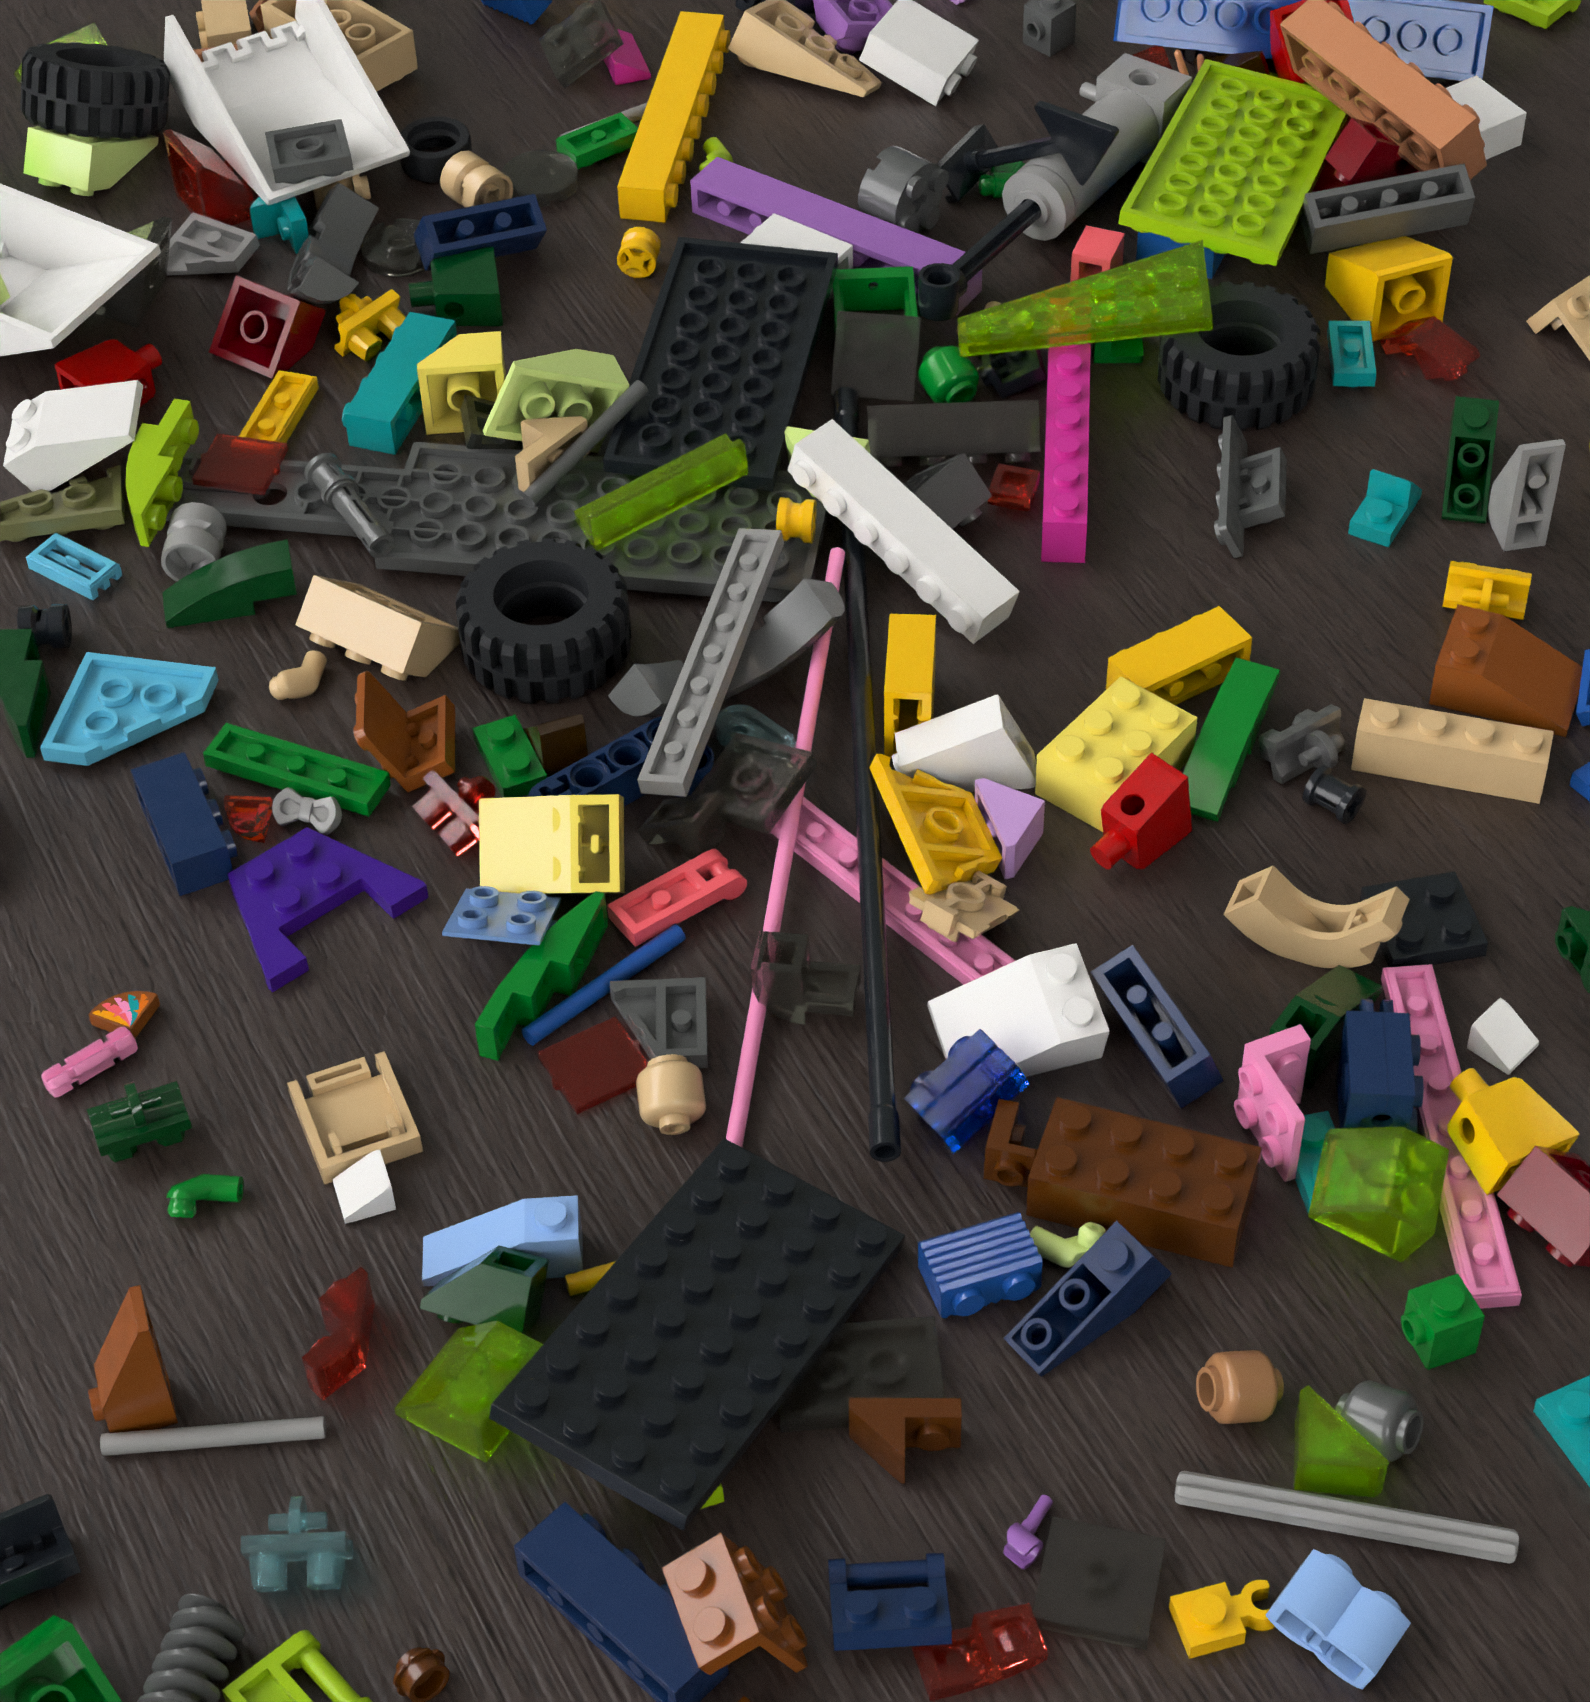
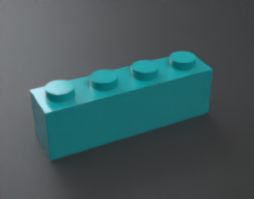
(390, 395)

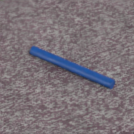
(601, 985)

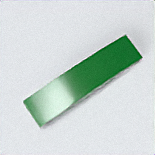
(1228, 735)
(542, 970)

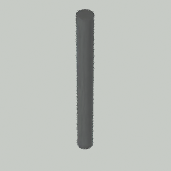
(584, 443)

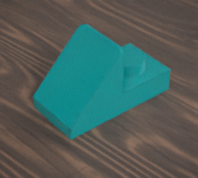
(280, 218)
(1384, 508)

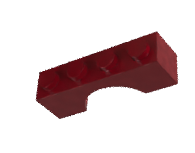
(1366, 155)

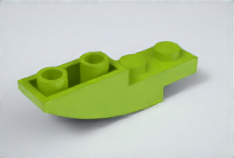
(153, 468)

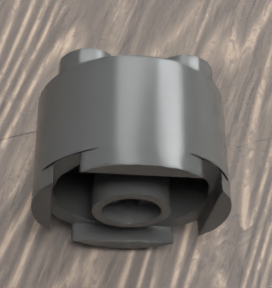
(903, 190)

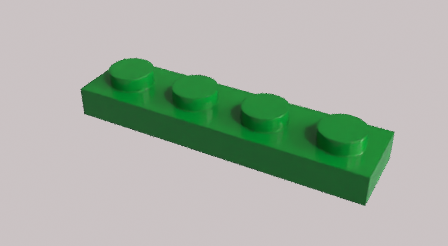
(298, 767)

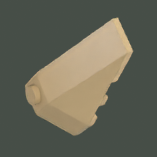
(783, 42)

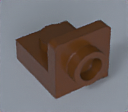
(1005, 1155)

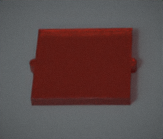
(240, 464)
(594, 1064)

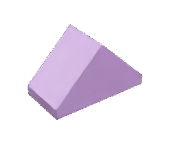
(1013, 820)

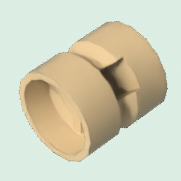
(474, 181)

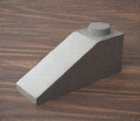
(1525, 495)

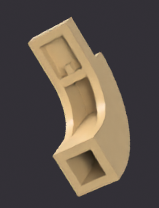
(1312, 931)

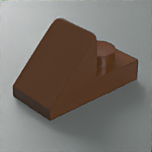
(891, 1424)

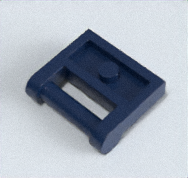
(889, 1615)

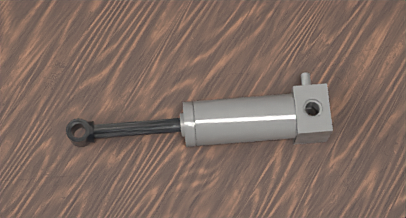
(1045, 193)

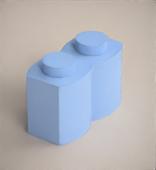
(1338, 1618)

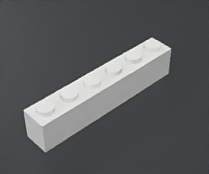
(902, 531)

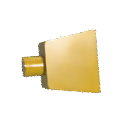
(1502, 1125)

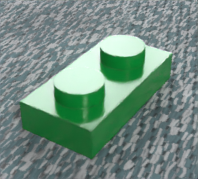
(598, 140)
(509, 756)

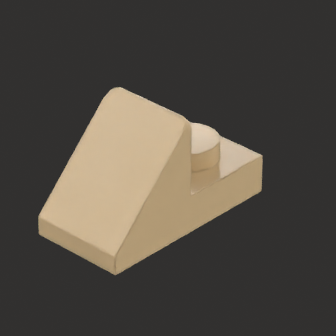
(543, 443)

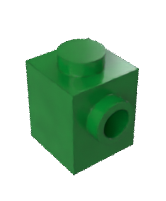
(1442, 1321)

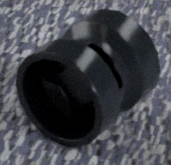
(48, 625)

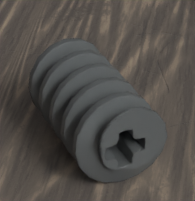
(194, 1653)

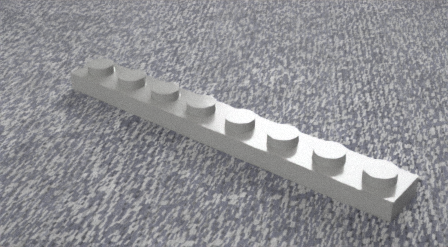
(710, 663)

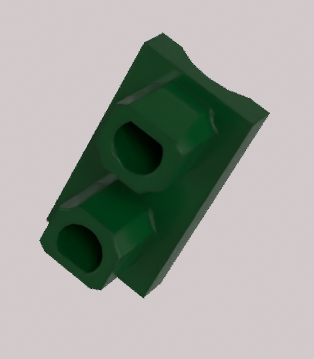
(139, 1119)

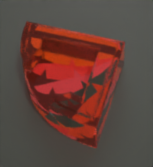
(249, 816)

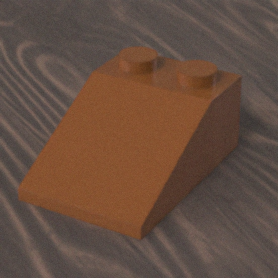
(1504, 673)

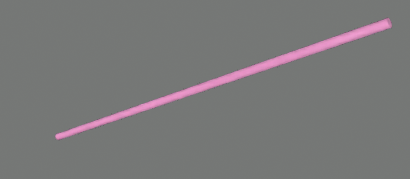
(781, 870)

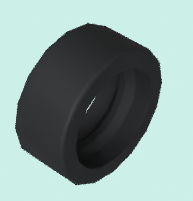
(429, 133)

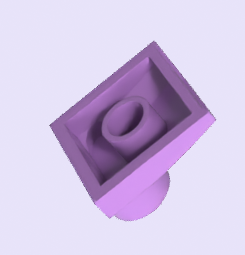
(850, 20)

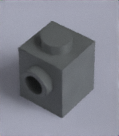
(1049, 25)

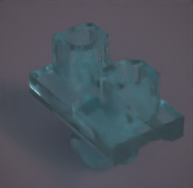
(322, 1550)

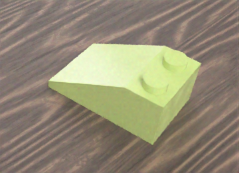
(82, 161)
(553, 387)

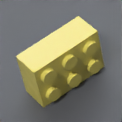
(1107, 744)

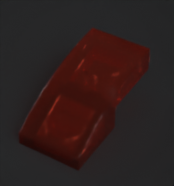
(986, 1652)

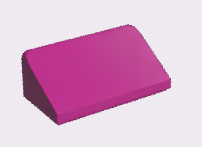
(627, 62)

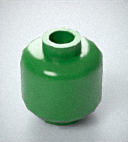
(948, 376)

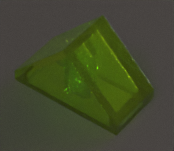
(1332, 1453)

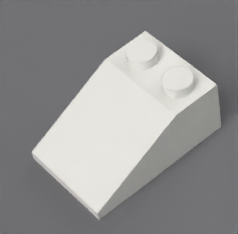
(70, 431)
(1032, 1009)

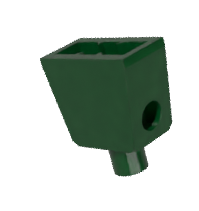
(462, 289)

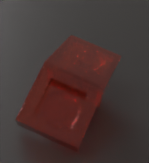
(1435, 347)
(348, 1318)

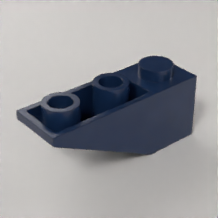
(1088, 1300)

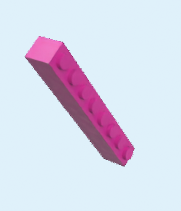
(1066, 454)

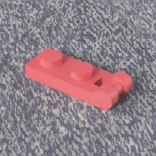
(676, 896)

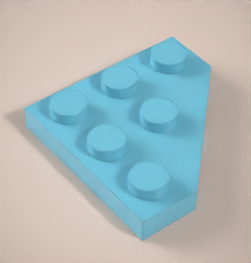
(123, 703)

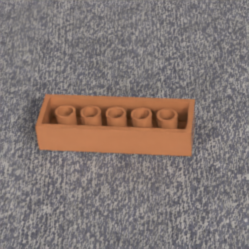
(1380, 88)

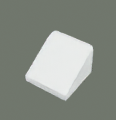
(1501, 1037)
(364, 1189)

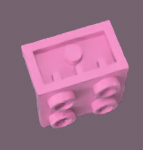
(1269, 1096)

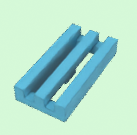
(68, 570)

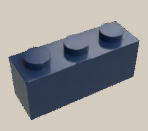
(506, 225)
(184, 823)
(1157, 1026)

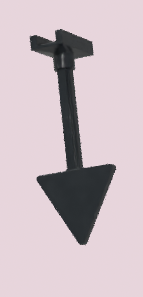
(1073, 135)

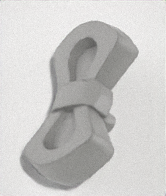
(322, 813)

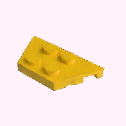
(937, 826)

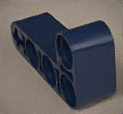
(614, 768)

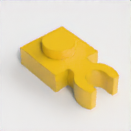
(1215, 1620)

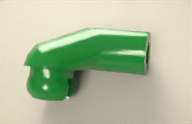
(203, 1187)

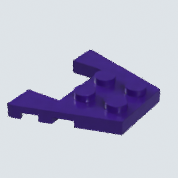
(303, 882)

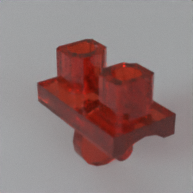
(443, 801)

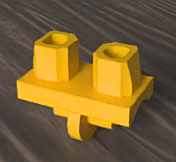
(365, 318)
(1487, 589)

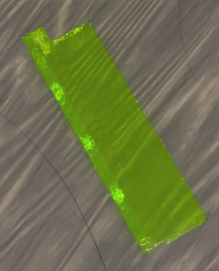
(662, 491)

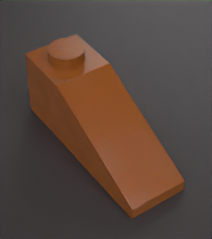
(131, 1373)

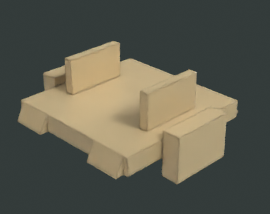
(964, 907)

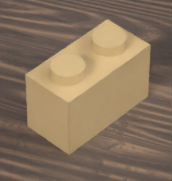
(222, 22)

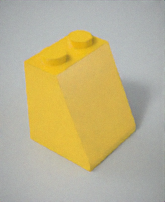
(1390, 282)

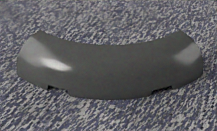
(326, 259)
(786, 635)

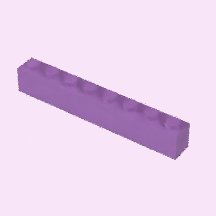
(748, 198)

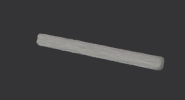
(1347, 1517)

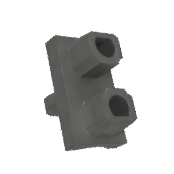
(1308, 743)

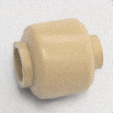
(671, 1094)

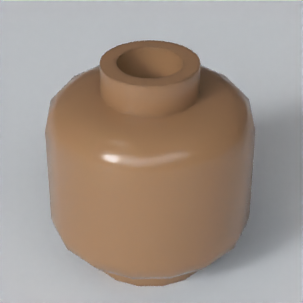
(1239, 1387)

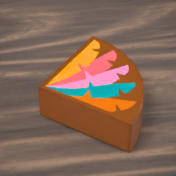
(125, 1010)

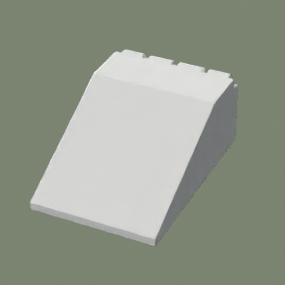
(281, 84)
(58, 269)

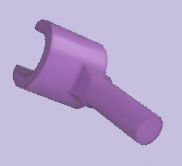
(1022, 1544)

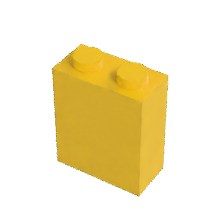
(908, 675)

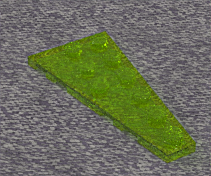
(1127, 302)

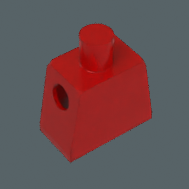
(110, 364)
(1144, 816)

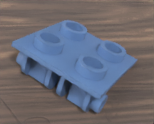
(502, 916)

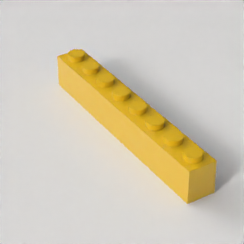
(673, 117)

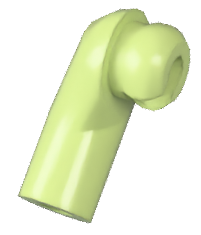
(1069, 1250)

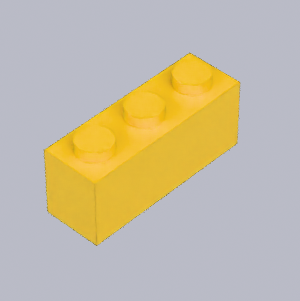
(1184, 658)

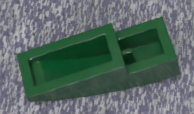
(231, 585)
(23, 688)

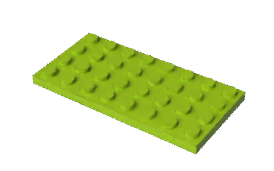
(1235, 163)

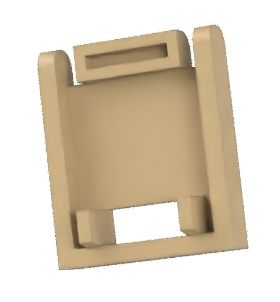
(353, 1111)

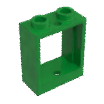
(893, 290)

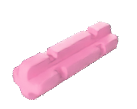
(89, 1062)

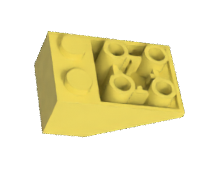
(553, 844)

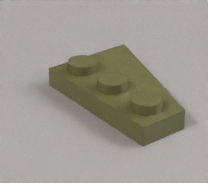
(75, 508)

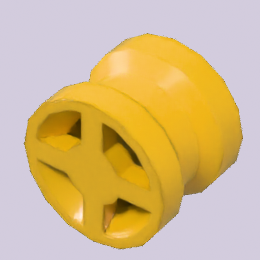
(642, 260)
(797, 519)

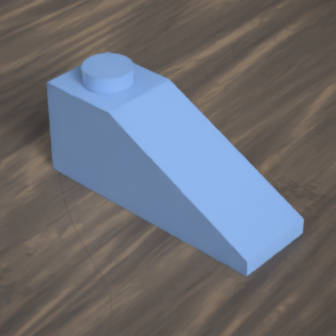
(532, 1225)

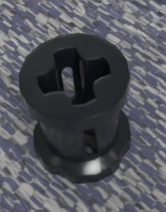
(1334, 794)

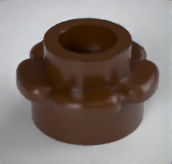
(421, 1674)

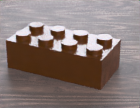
(1154, 1178)

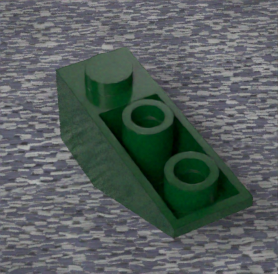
(1469, 459)
(1322, 1014)

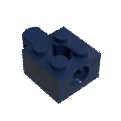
(1377, 1069)

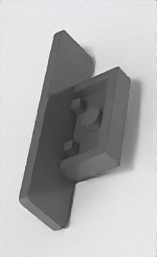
(1249, 487)

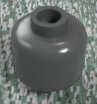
(1383, 1417)

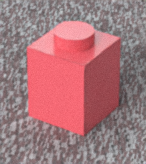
(1096, 252)

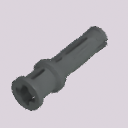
(341, 494)

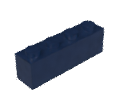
(613, 1604)

